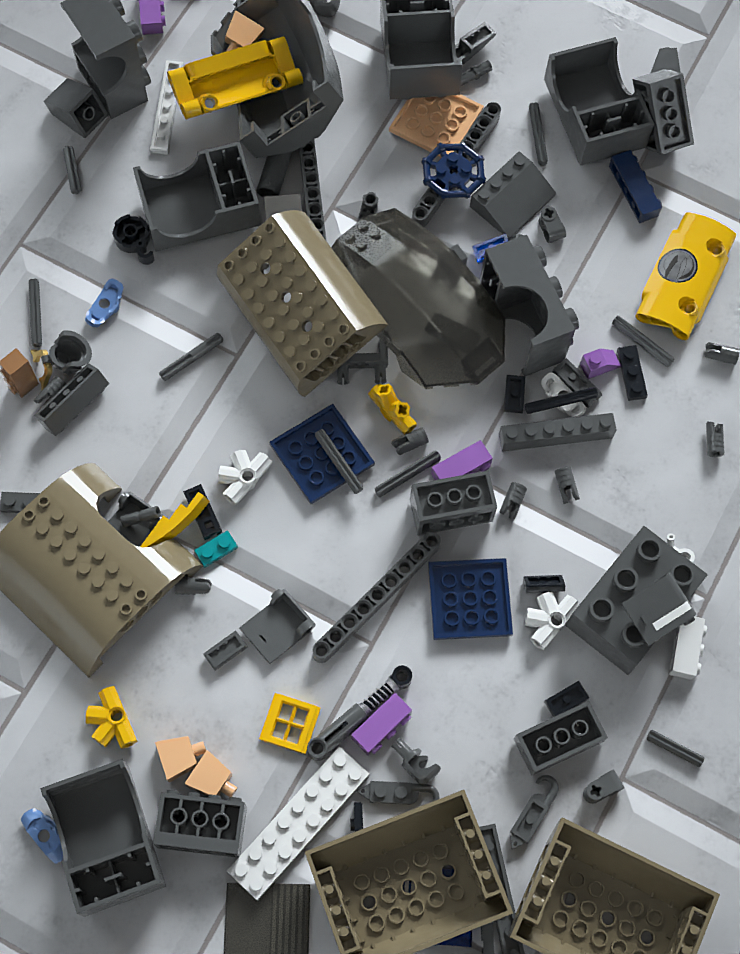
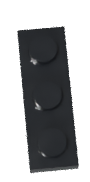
(632, 373)

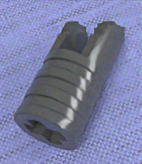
(722, 353)
(51, 390)
(715, 439)
(410, 441)
(566, 481)
(514, 498)
(193, 586)

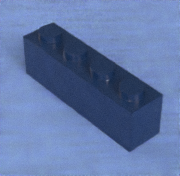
(635, 186)

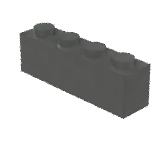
(72, 399)

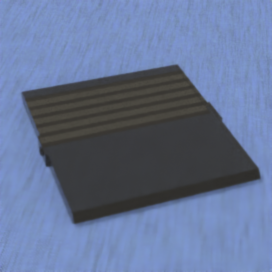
(267, 926)

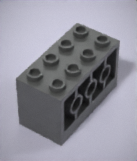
(668, 107)
(453, 502)
(203, 838)

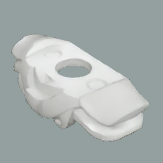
(553, 386)

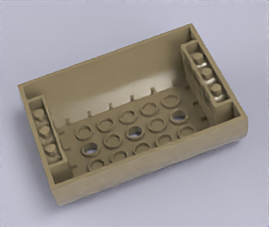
(319, 291)
(415, 850)
(613, 881)

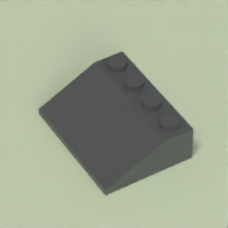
(512, 195)

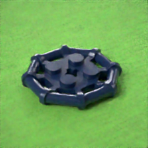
(457, 162)

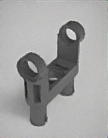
(378, 361)

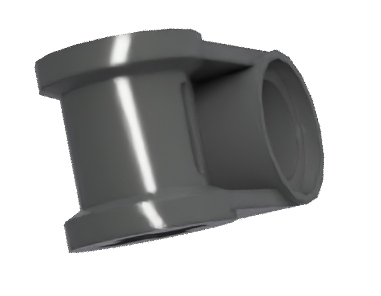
(551, 224)
(605, 786)

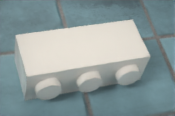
(687, 649)

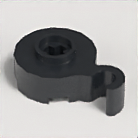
(133, 243)

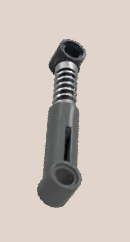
(357, 714)

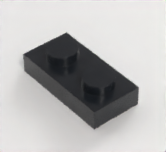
(514, 394)
(566, 699)

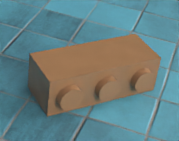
(18, 373)

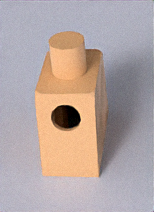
(242, 32)
(178, 756)
(211, 777)

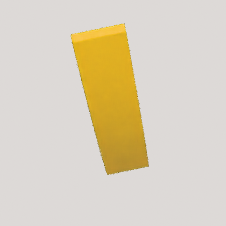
(181, 518)

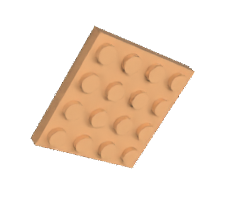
(436, 120)

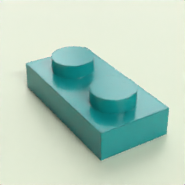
(216, 549)

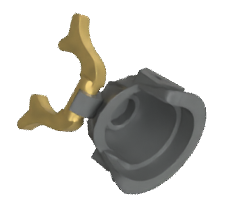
(67, 354)

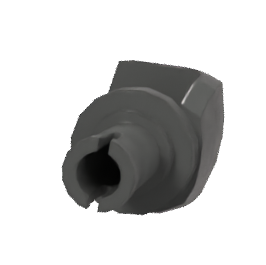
(325, 8)
(412, 763)

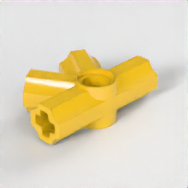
(392, 407)
(104, 717)

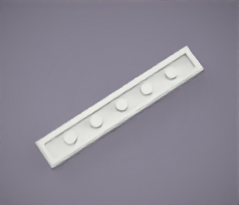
(165, 113)

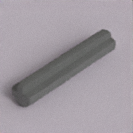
(72, 170)
(675, 748)

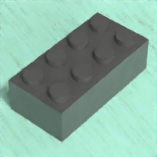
(560, 738)

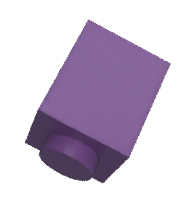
(599, 362)

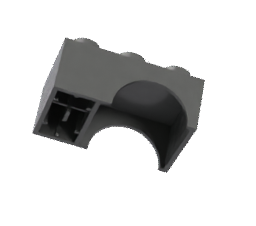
(420, 48)
(109, 53)
(595, 103)
(200, 201)
(524, 292)
(601, 617)
(103, 838)

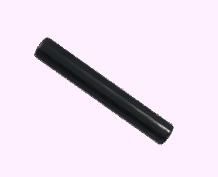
(561, 400)

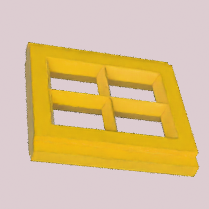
(272, 719)

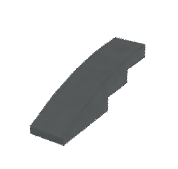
(473, 42)

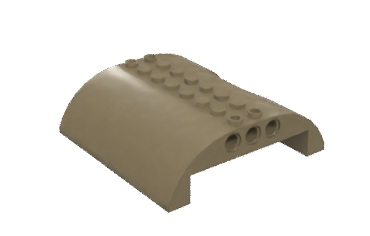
(79, 572)

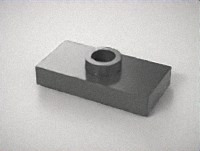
(225, 650)

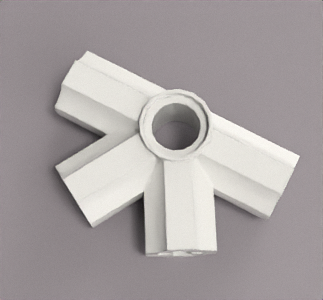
(242, 468)
(542, 618)

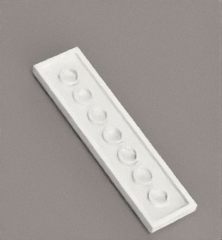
(298, 823)

